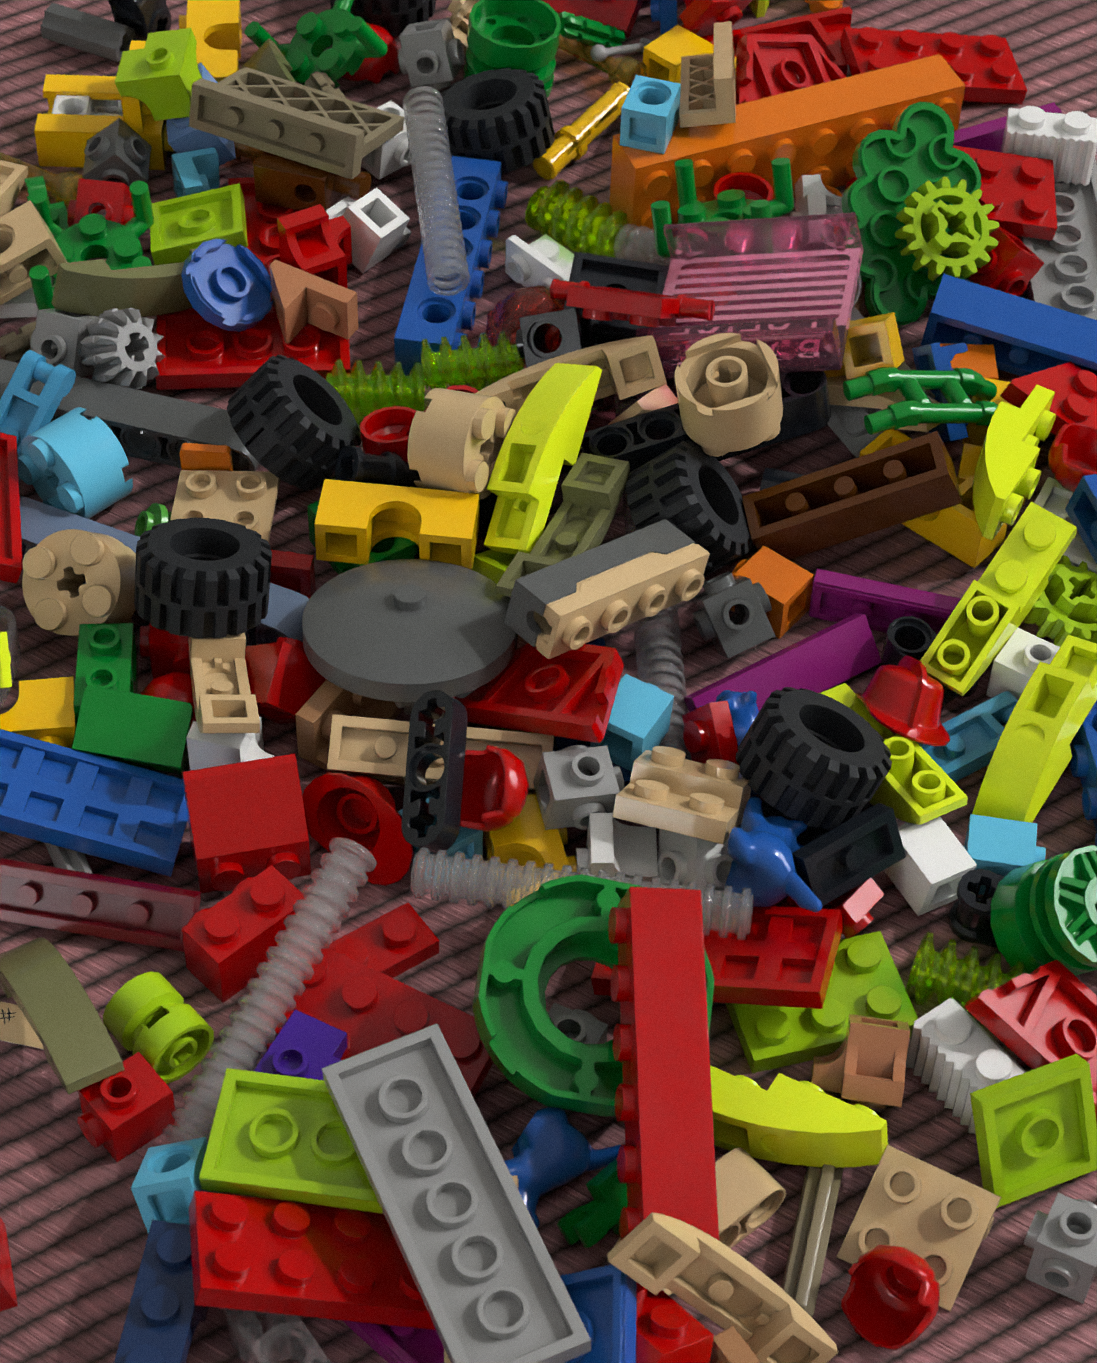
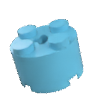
(75, 464)

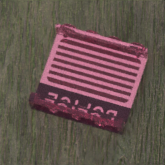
(769, 282)

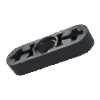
(446, 793)

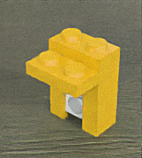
(85, 106)

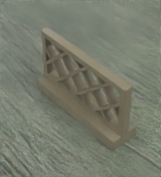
(291, 120)

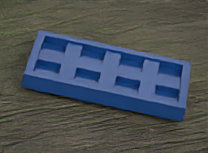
(90, 803)

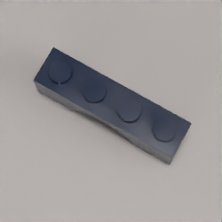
(162, 1302)

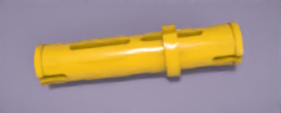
(573, 140)

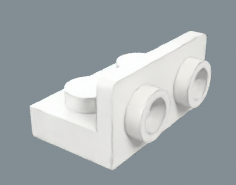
(537, 262)

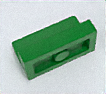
(134, 729)

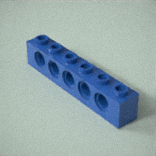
(438, 316)

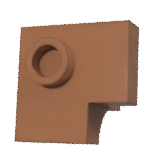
(867, 1064)

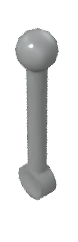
(600, 53)

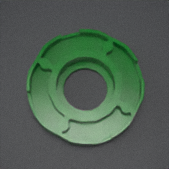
(523, 950)

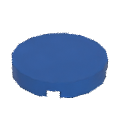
(227, 285)

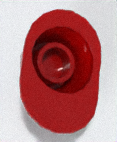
(907, 701)
(363, 812)

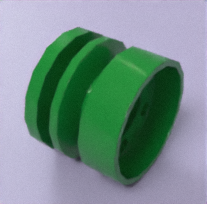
(513, 37)
(1049, 912)

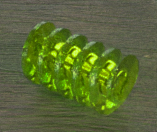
(574, 219)
(468, 363)
(377, 389)
(953, 976)

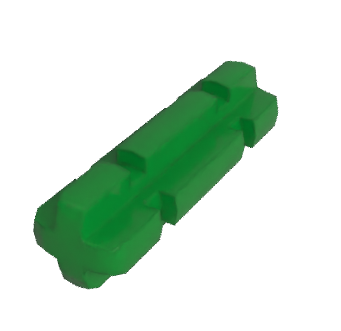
(589, 31)

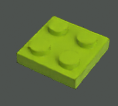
(194, 219)
(1036, 1129)

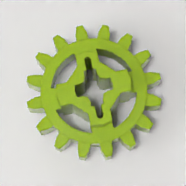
(967, 226)
(1067, 604)

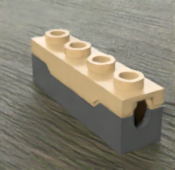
(606, 588)

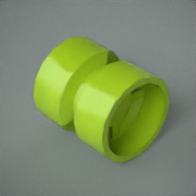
(153, 1020)

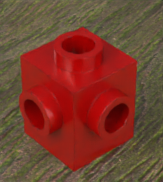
(101, 197)
(1010, 265)

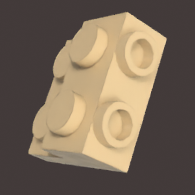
(684, 795)

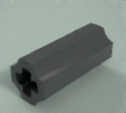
(86, 32)

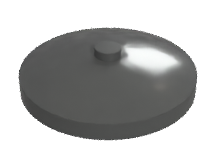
(408, 630)

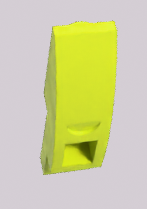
(532, 455)
(1008, 460)
(998, 600)
(1039, 734)
(915, 783)
(794, 1123)

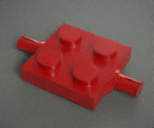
(630, 305)

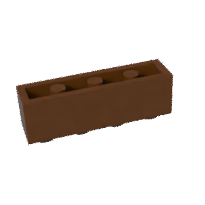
(854, 498)

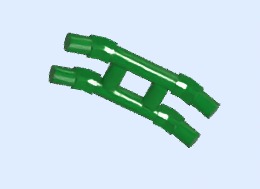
(917, 408)

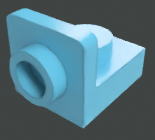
(195, 171)

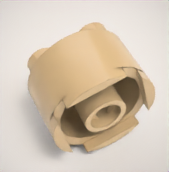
(729, 393)
(458, 440)
(56, 576)

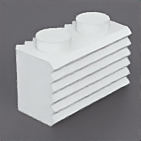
(1063, 138)
(957, 1058)

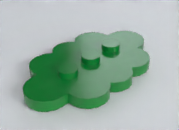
(887, 171)

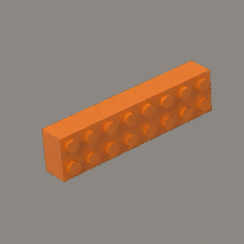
(808, 125)

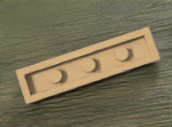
(709, 83)
(381, 746)

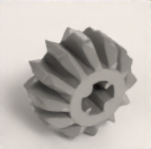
(122, 348)

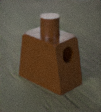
(301, 186)

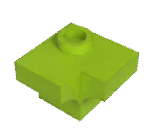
(161, 73)

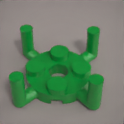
(307, 53)
(727, 207)
(94, 238)

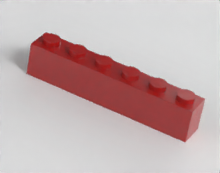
(663, 1059)

